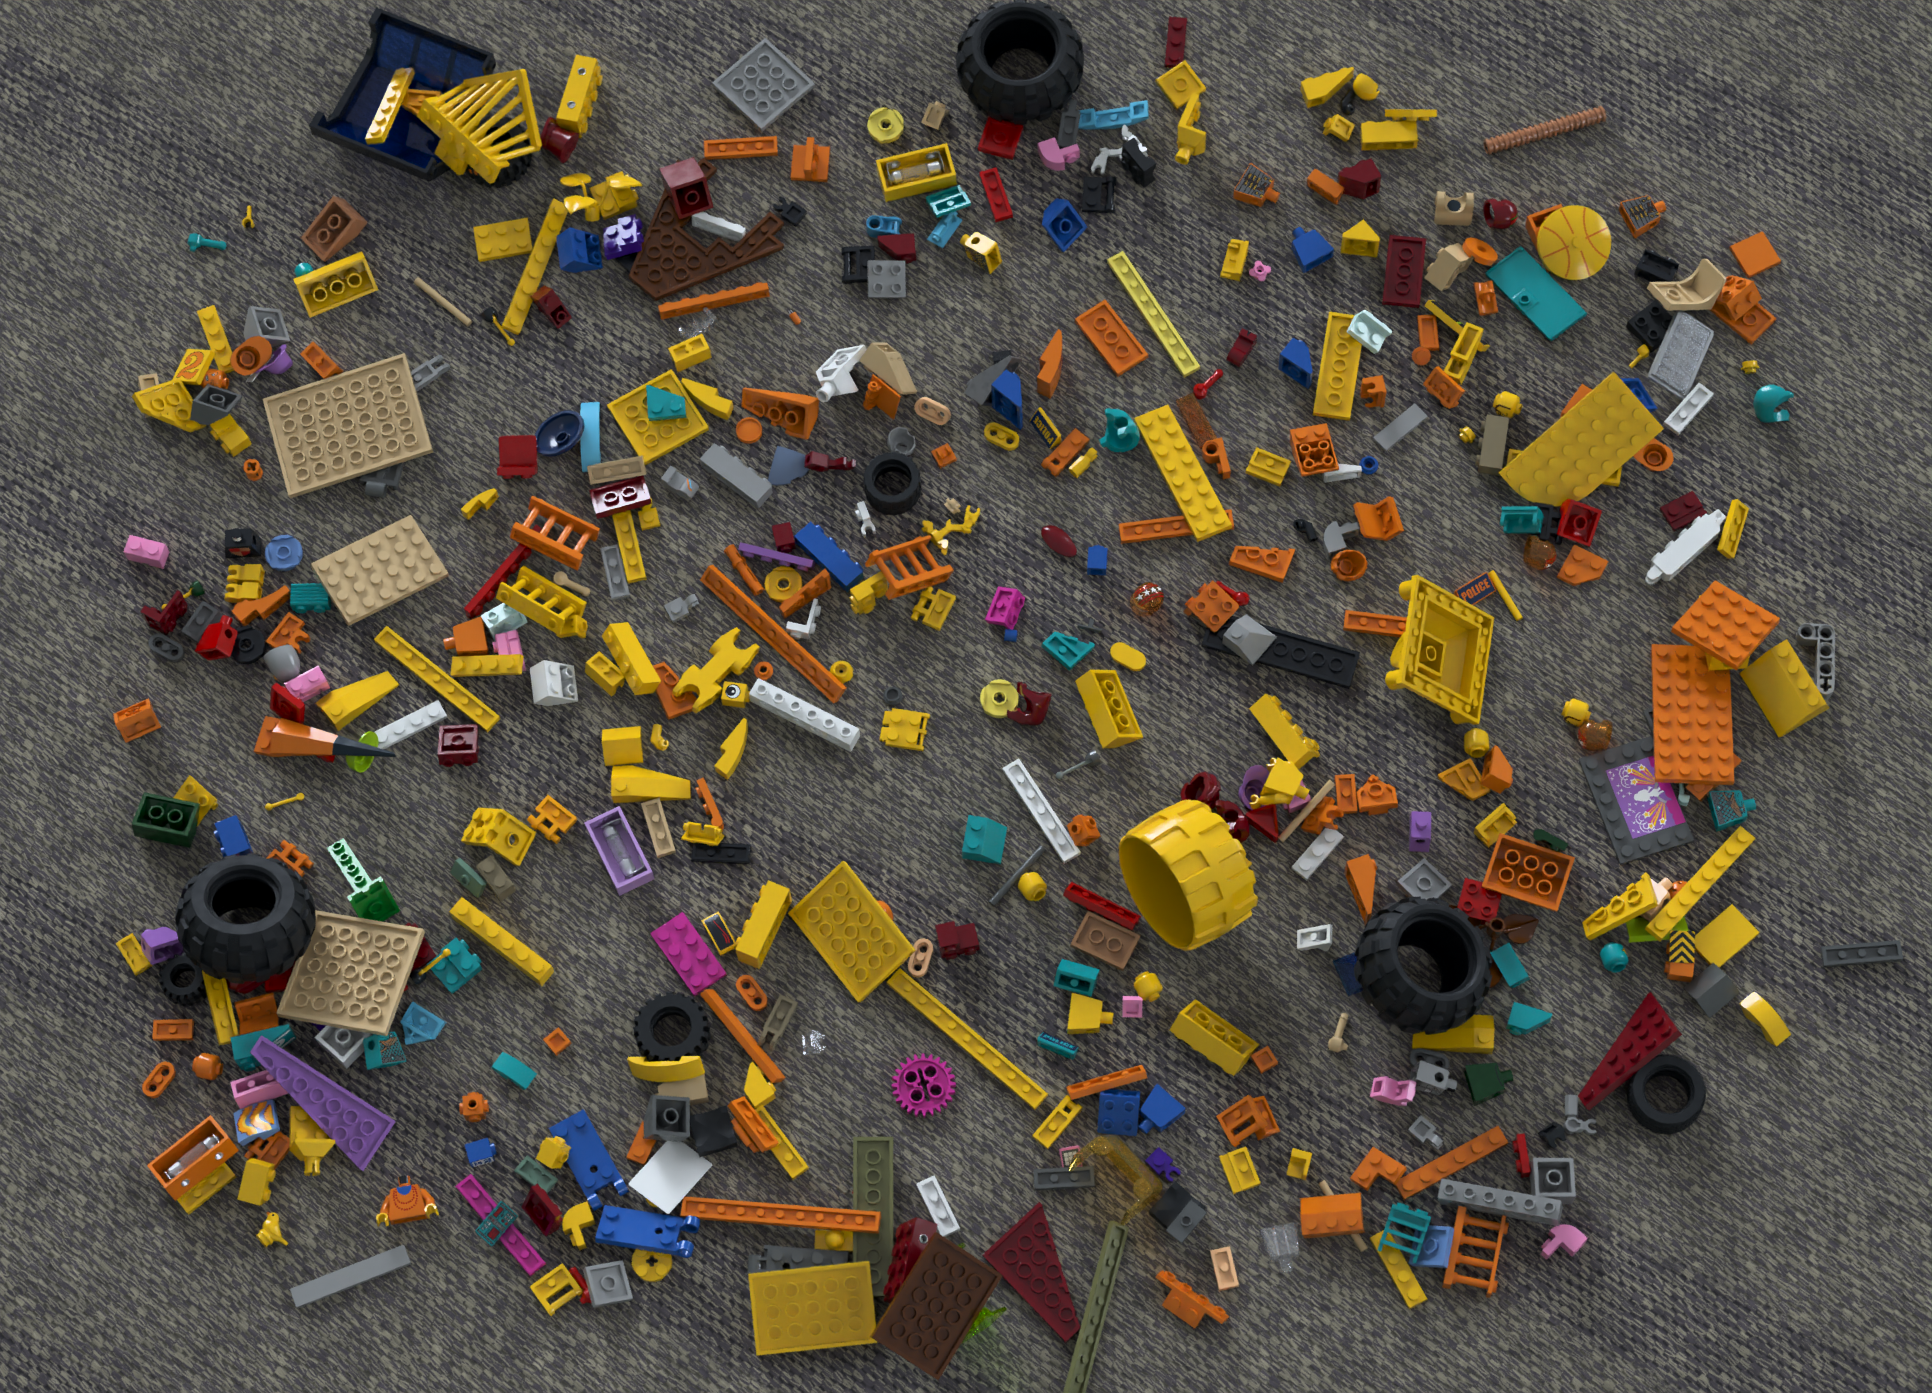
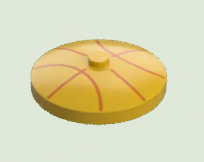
(1574, 242)

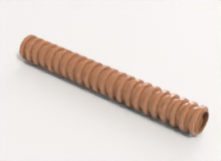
(1545, 130)

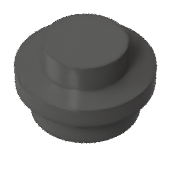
(892, 696)

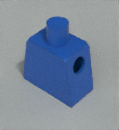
(1310, 249)
(1159, 1110)

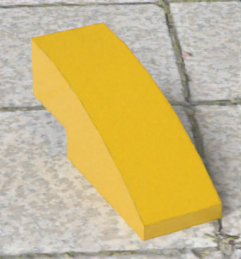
(1463, 352)
(708, 398)
(732, 750)

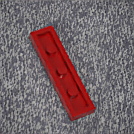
(1102, 906)

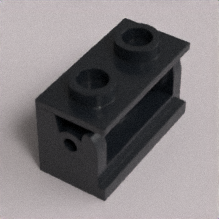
(1656, 267)

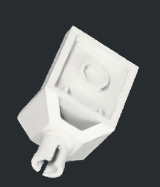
(835, 374)

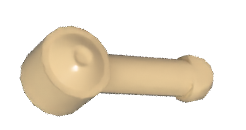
(561, 579)
(1336, 1042)

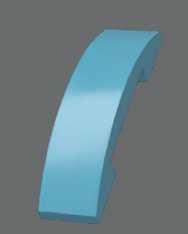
(1114, 118)
(591, 435)

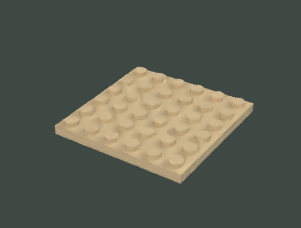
(351, 973)

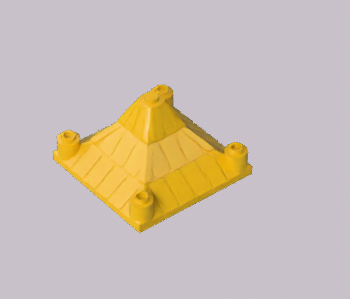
(1442, 650)

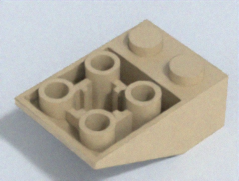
(889, 367)

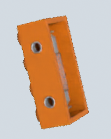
(192, 1157)

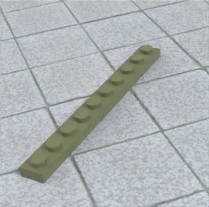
(1096, 1308)

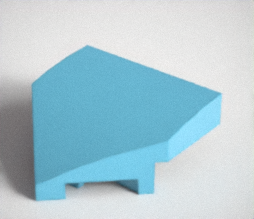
(420, 1024)

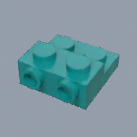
(457, 967)

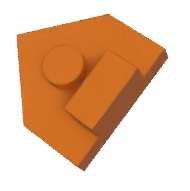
(1376, 797)

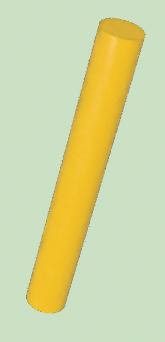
(1505, 596)

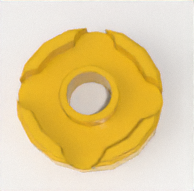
(778, 574)

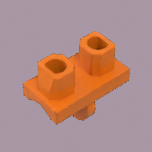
(1485, 298)

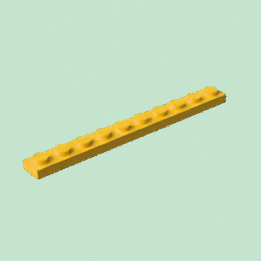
(967, 1039)

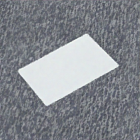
(670, 1175)

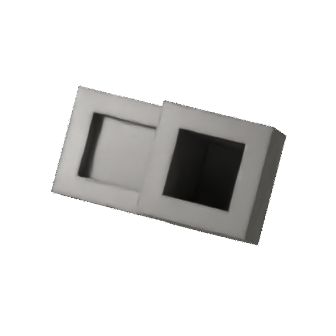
(1334, 537)

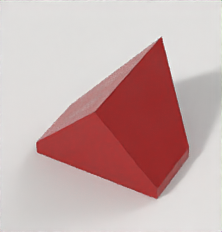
(1265, 821)

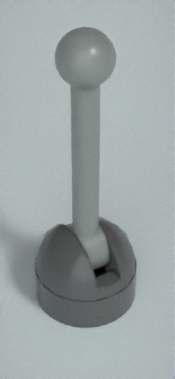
(1091, 760)

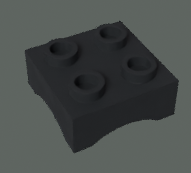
(1137, 163)
(1650, 325)
(713, 1131)
(1172, 1204)

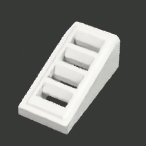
(1345, 472)

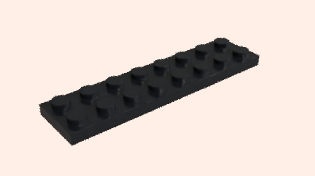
(1297, 655)

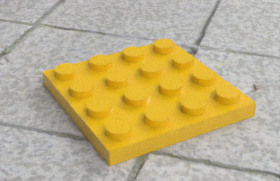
(660, 436)

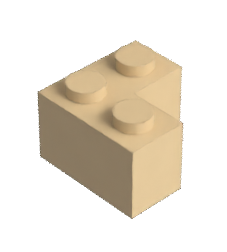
(1447, 266)

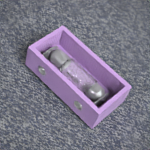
(619, 850)

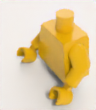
(1280, 785)

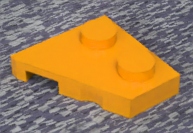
(414, 99)

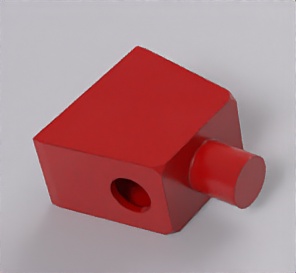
(217, 640)

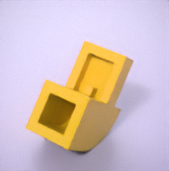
(575, 1220)

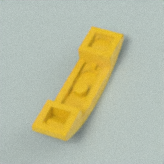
(666, 1071)

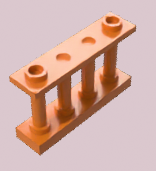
(547, 546)
(909, 583)
(1456, 1258)

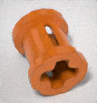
(254, 464)

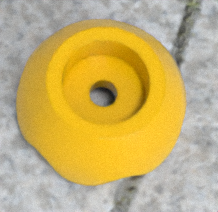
(847, 669)

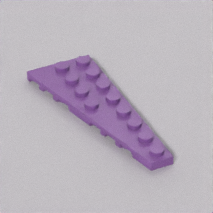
(339, 1113)

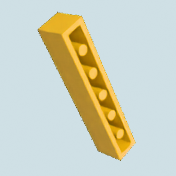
(501, 941)

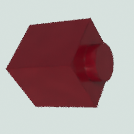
(783, 537)

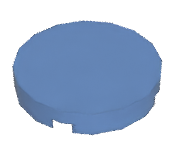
(281, 558)

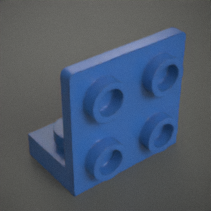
(1118, 1112)

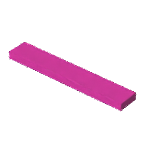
(511, 1238)

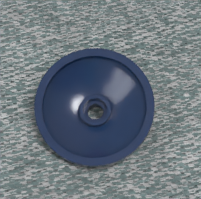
(559, 433)

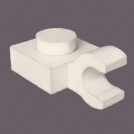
(863, 515)

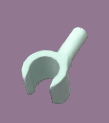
(1683, 798)

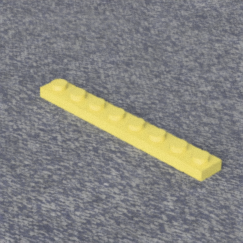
(1153, 314)

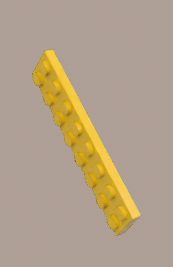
(1182, 473)

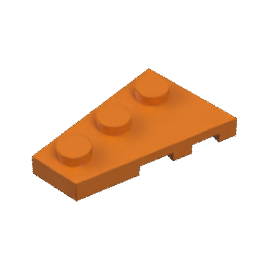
(1263, 562)
(813, 589)
(672, 705)

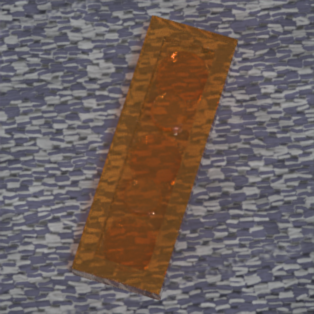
(1195, 419)

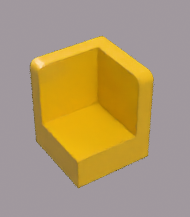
(1299, 1164)

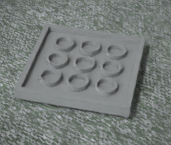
(763, 84)

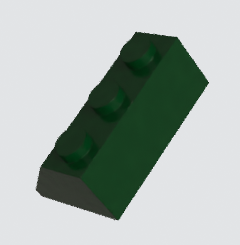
(166, 820)

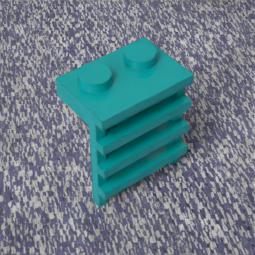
(1402, 1215)

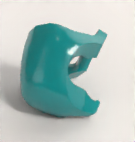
(1767, 399)
(1120, 432)

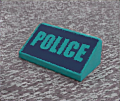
(1057, 1046)

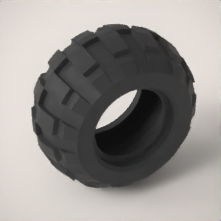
(1014, 27)
(1448, 940)
(250, 949)

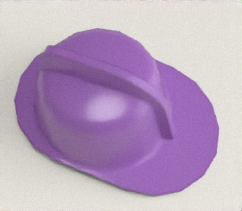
(278, 363)
(1252, 784)

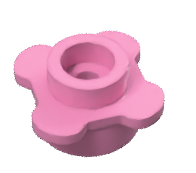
(1261, 276)

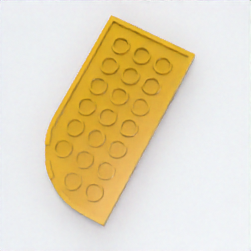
(1583, 446)

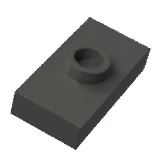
(1186, 1222)

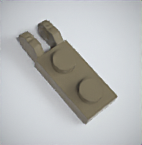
(778, 1020)

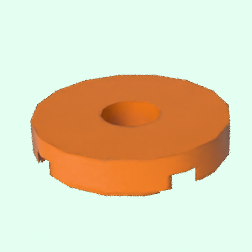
(1483, 252)

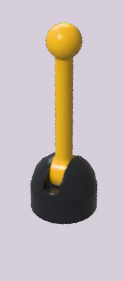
(490, 315)
(418, 975)

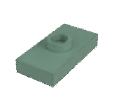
(468, 877)
(535, 1174)

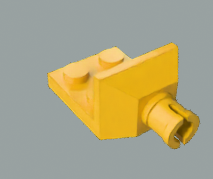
(1190, 140)
(308, 1140)

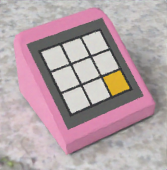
(1067, 1154)

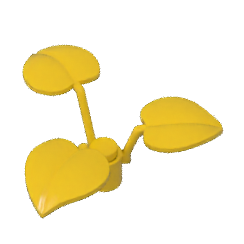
(592, 208)

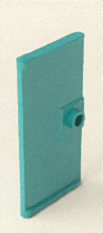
(1535, 293)

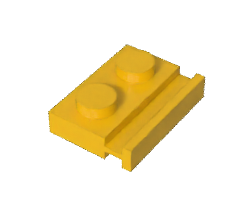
(1268, 467)
(1239, 1170)

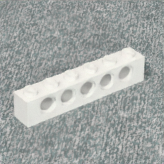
(804, 715)

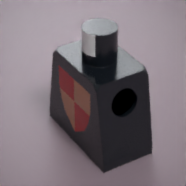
(242, 543)

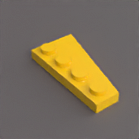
(1632, 903)

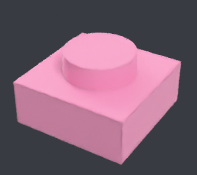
(1132, 1006)

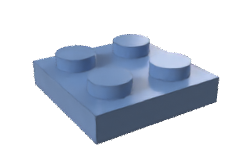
(1435, 1247)

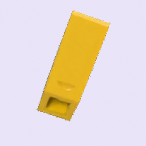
(1322, 88)

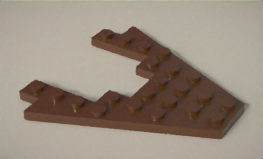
(676, 261)

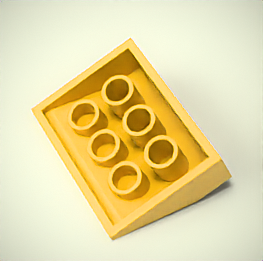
(1783, 689)

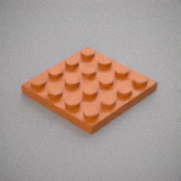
(1725, 625)

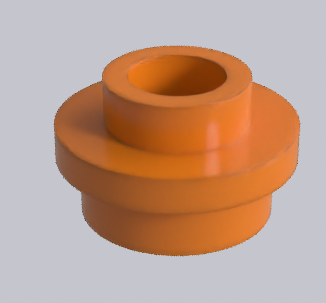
(766, 675)

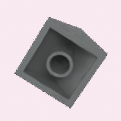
(1711, 990)

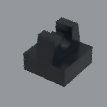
(1552, 1132)

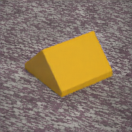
(1360, 241)
(622, 746)

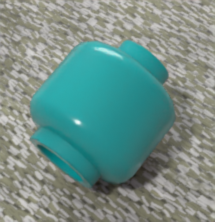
(1614, 957)

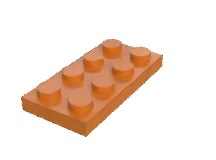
(1111, 338)

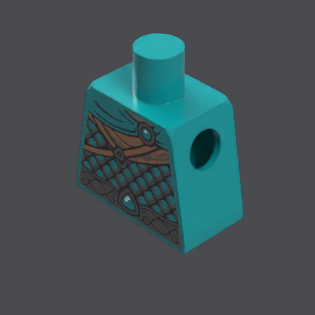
(1729, 808)
(383, 1051)

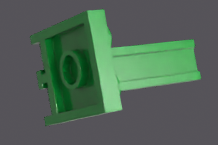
(371, 898)

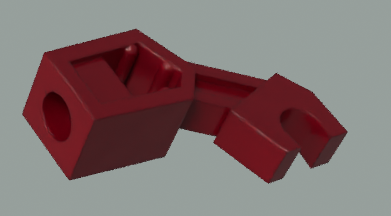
(821, 462)

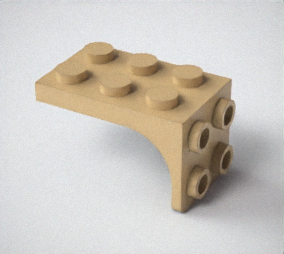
(1694, 292)

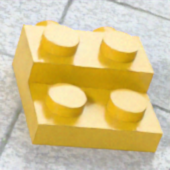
(616, 200)
(864, 594)

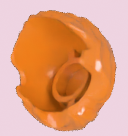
(1349, 565)

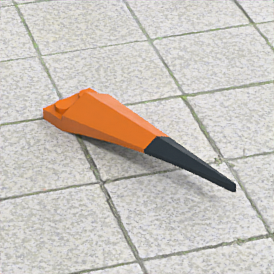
(290, 738)

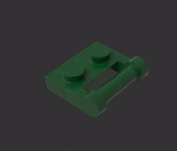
(1555, 843)

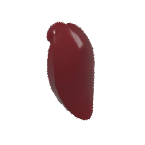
(1058, 541)

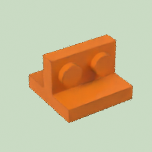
(810, 162)
(136, 720)

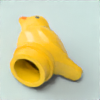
(271, 1231)

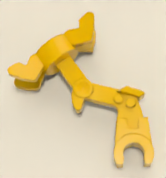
(937, 536)

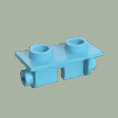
(945, 229)

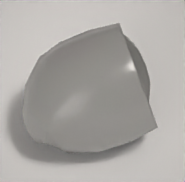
(283, 663)

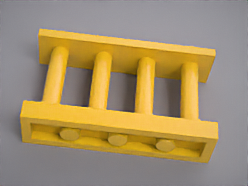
(546, 590)

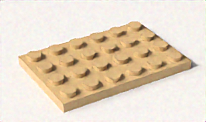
(379, 570)

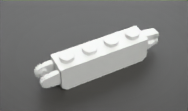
(1685, 548)

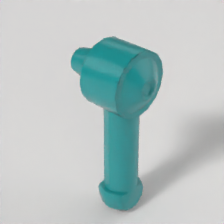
(196, 241)

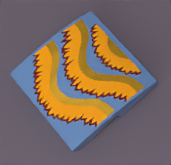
(256, 1121)

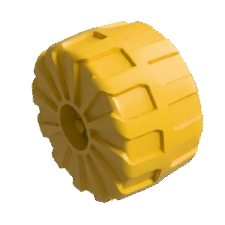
(1187, 874)

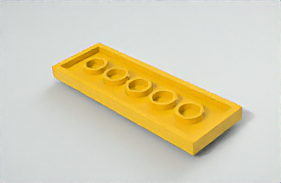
(1337, 369)

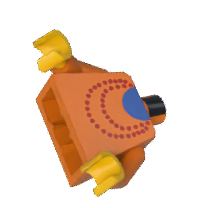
(406, 1204)

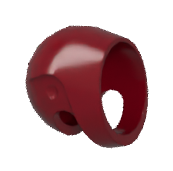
(1504, 213)

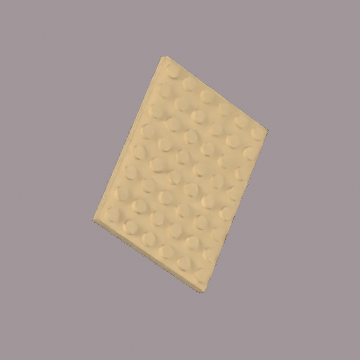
(347, 425)

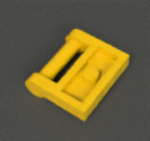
(551, 1285)

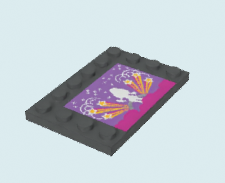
(1636, 810)

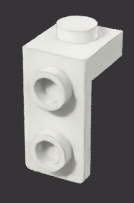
(799, 631)

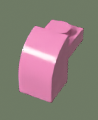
(1056, 158)
(1392, 1091)
(1565, 1236)

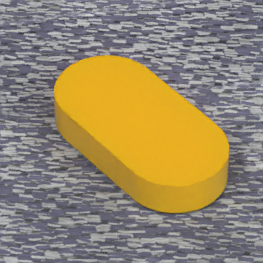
(1127, 656)

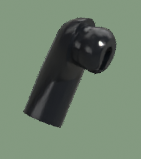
(1346, 104)
(1305, 527)

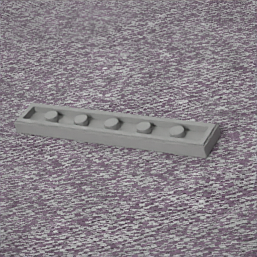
(350, 1276)

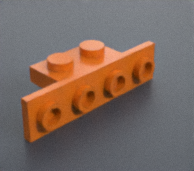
(1187, 1303)

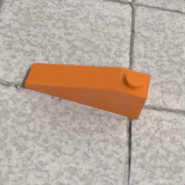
(790, 410)

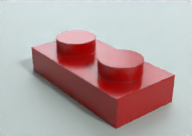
(1522, 1164)

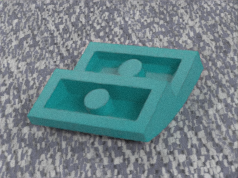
(948, 201)

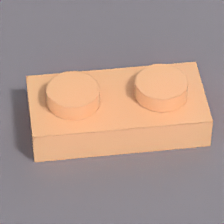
(1224, 1268)

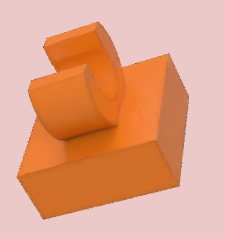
(943, 455)

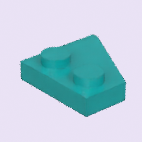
(664, 405)
(1066, 649)

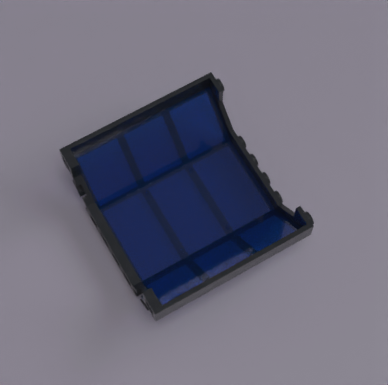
(438, 66)

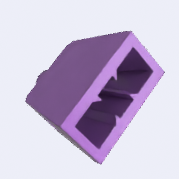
(1420, 829)
(160, 944)

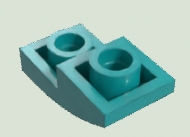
(514, 1070)

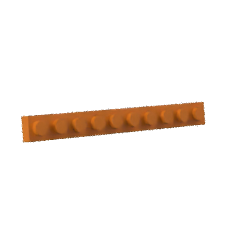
(773, 634)
(781, 1215)

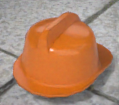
(251, 355)
(1655, 456)

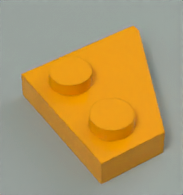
(1465, 780)

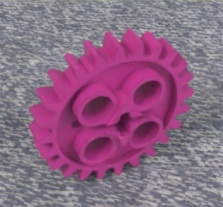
(940, 1080)

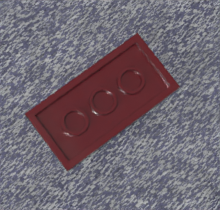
(1404, 271)

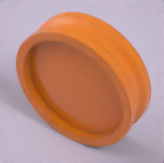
(749, 430)

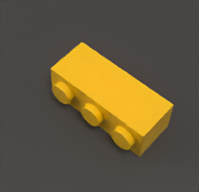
(1388, 135)

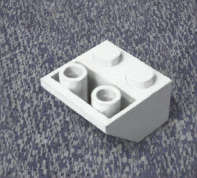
(553, 683)

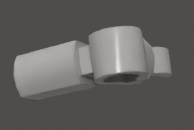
(1572, 1124)

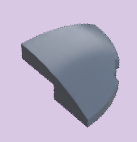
(786, 466)

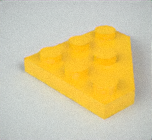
(168, 403)

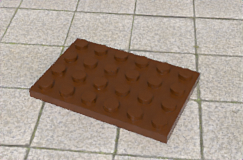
(936, 1305)

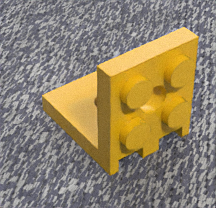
(493, 829)

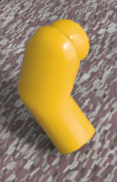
(656, 738)

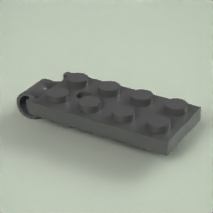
(379, 480)
(796, 1257)

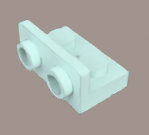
(1368, 331)
(503, 619)

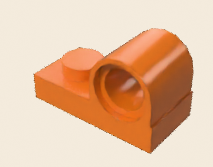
(1219, 456)

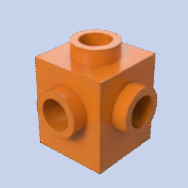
(1083, 830)
(476, 1113)

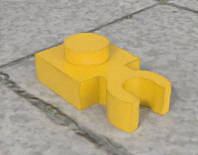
(648, 517)

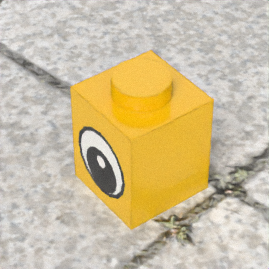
(735, 694)

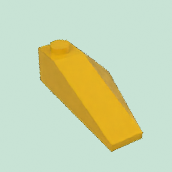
(350, 701)
(642, 785)

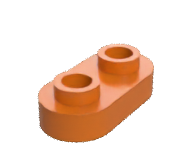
(752, 993)
(157, 1079)

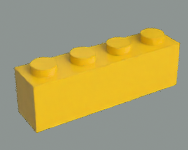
(631, 658)
(1282, 730)

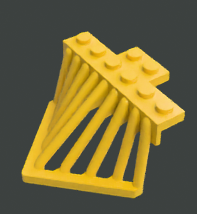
(462, 141)

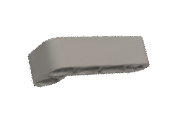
(1820, 661)

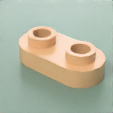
(933, 411)
(920, 958)

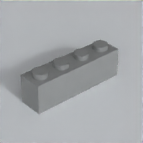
(736, 475)

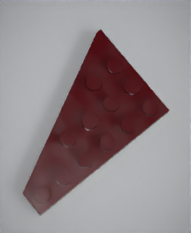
(1640, 1041)
(1032, 1268)

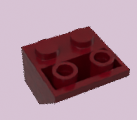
(1360, 180)

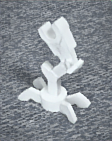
(1101, 160)

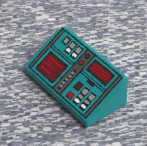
(496, 1223)

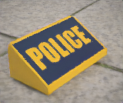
(1045, 428)

